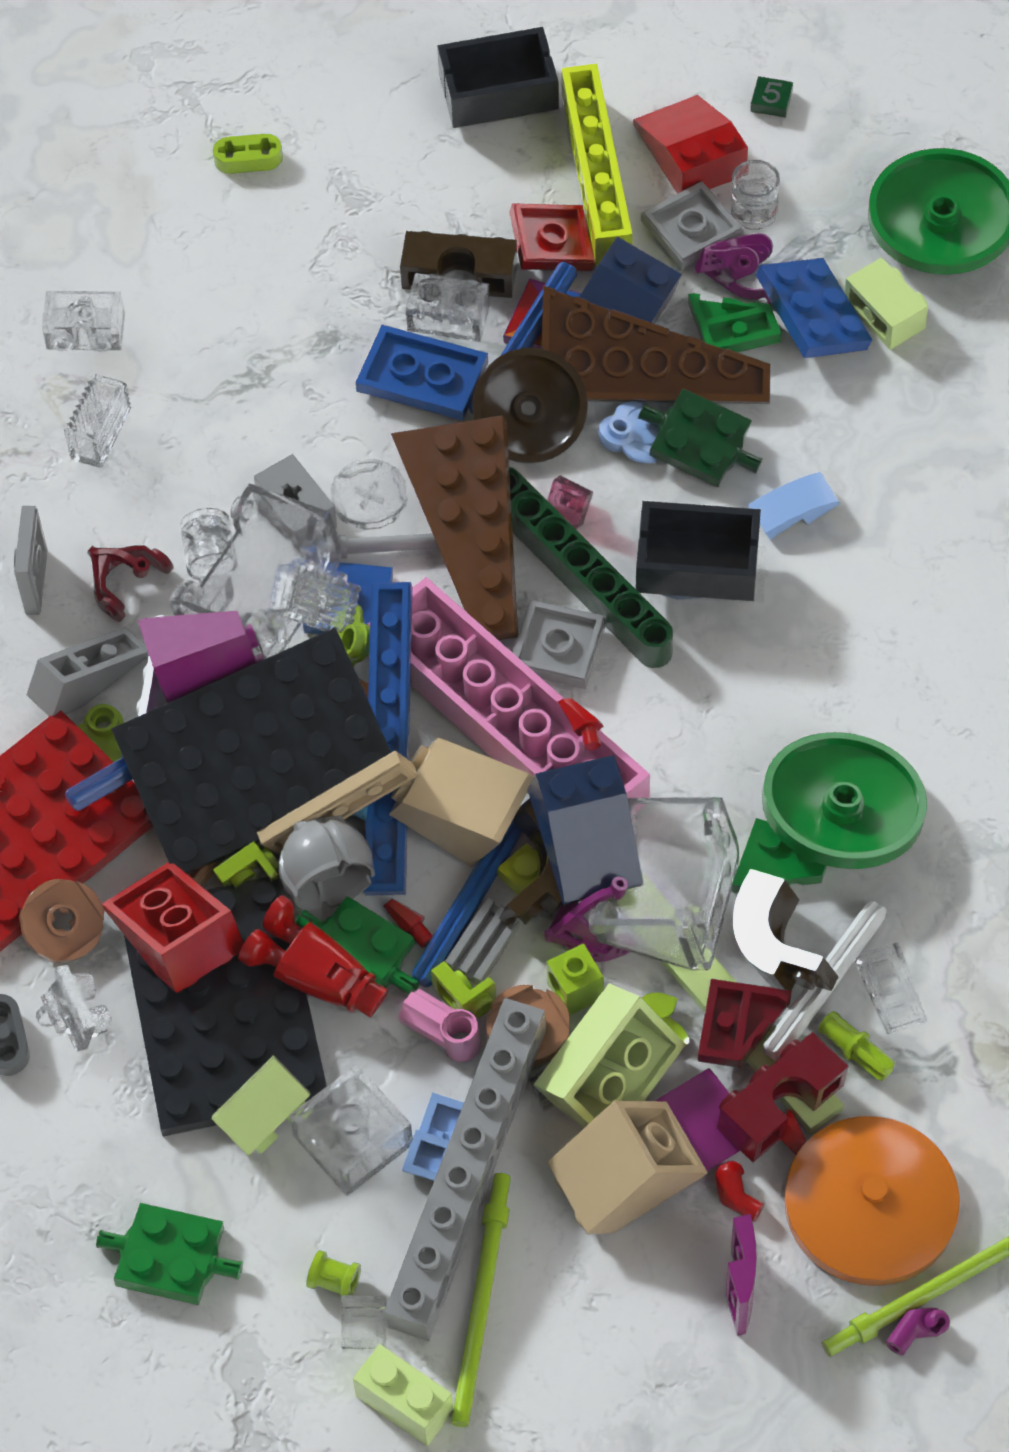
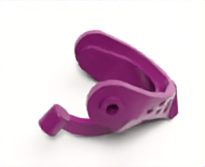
(735, 260)
(572, 920)

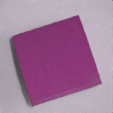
(698, 1111)
(741, 1273)

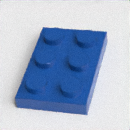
(813, 307)
(421, 372)

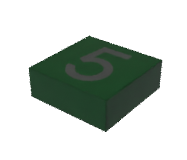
(771, 96)

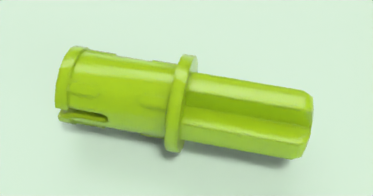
(856, 1046)

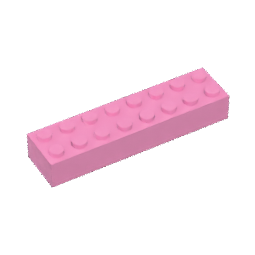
(497, 695)

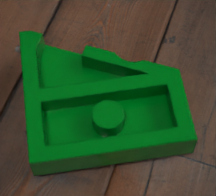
(734, 323)
(773, 857)

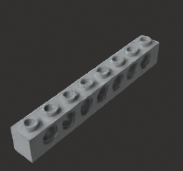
(466, 1170)

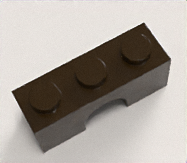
(486, 258)

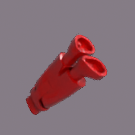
(312, 961)

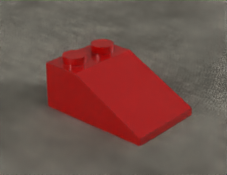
(693, 143)
(175, 926)

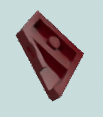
(738, 1020)

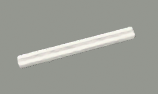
(840, 960)

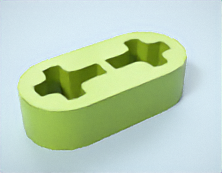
(247, 153)

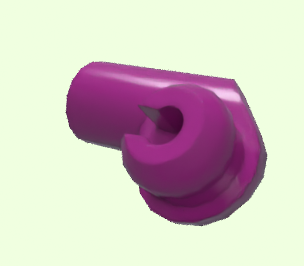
(917, 1324)

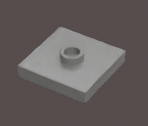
(690, 223)
(30, 560)
(559, 642)

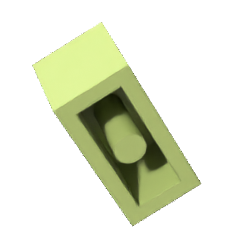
(886, 303)
(261, 1107)
(403, 1394)

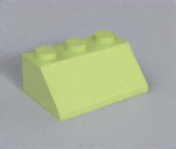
(610, 1056)

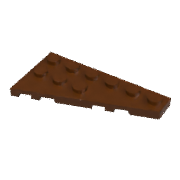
(642, 361)
(466, 498)

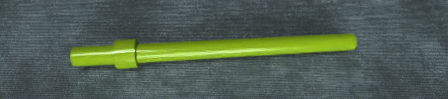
(494, 1219)
(866, 1326)

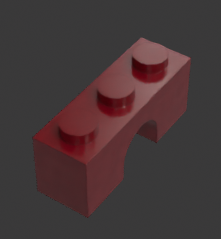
(803, 1071)

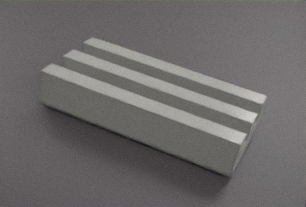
(486, 910)

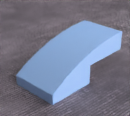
(797, 500)
(433, 1137)

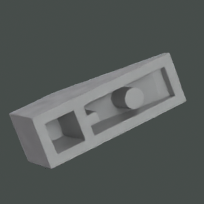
(83, 671)

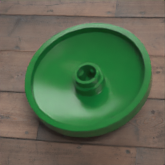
(941, 211)
(844, 800)

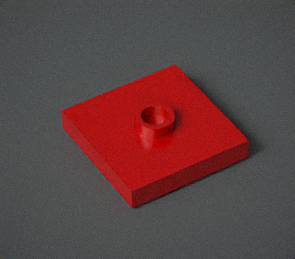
(551, 236)

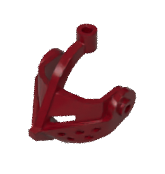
(137, 557)

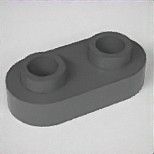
(12, 1037)

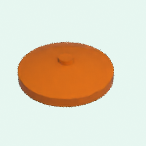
(871, 1200)

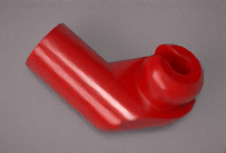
(731, 1191)

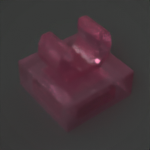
(570, 500)

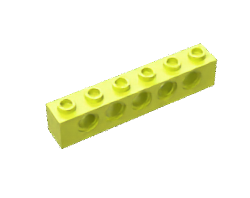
(595, 158)

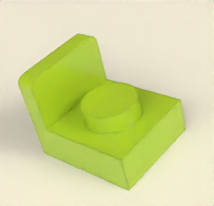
(241, 865)
(458, 993)

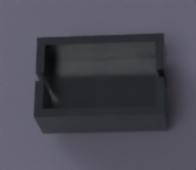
(498, 77)
(697, 550)

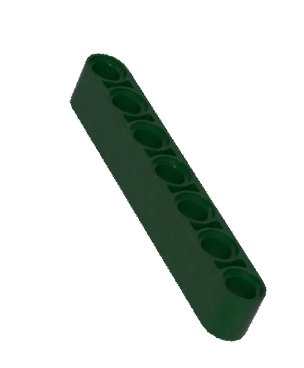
(594, 576)

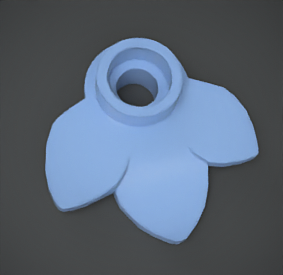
(628, 433)

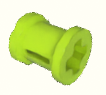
(333, 1275)

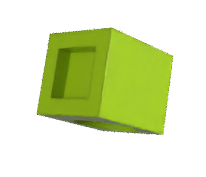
(575, 978)

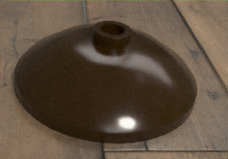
(546, 382)

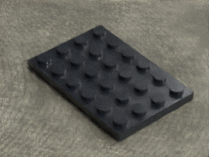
(250, 749)
(223, 1025)

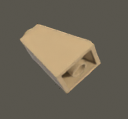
(460, 799)
(625, 1164)

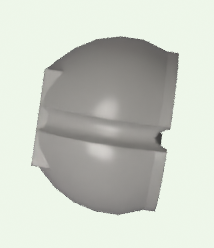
(325, 863)

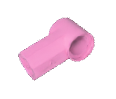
(440, 1023)

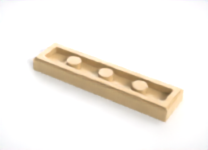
(343, 798)

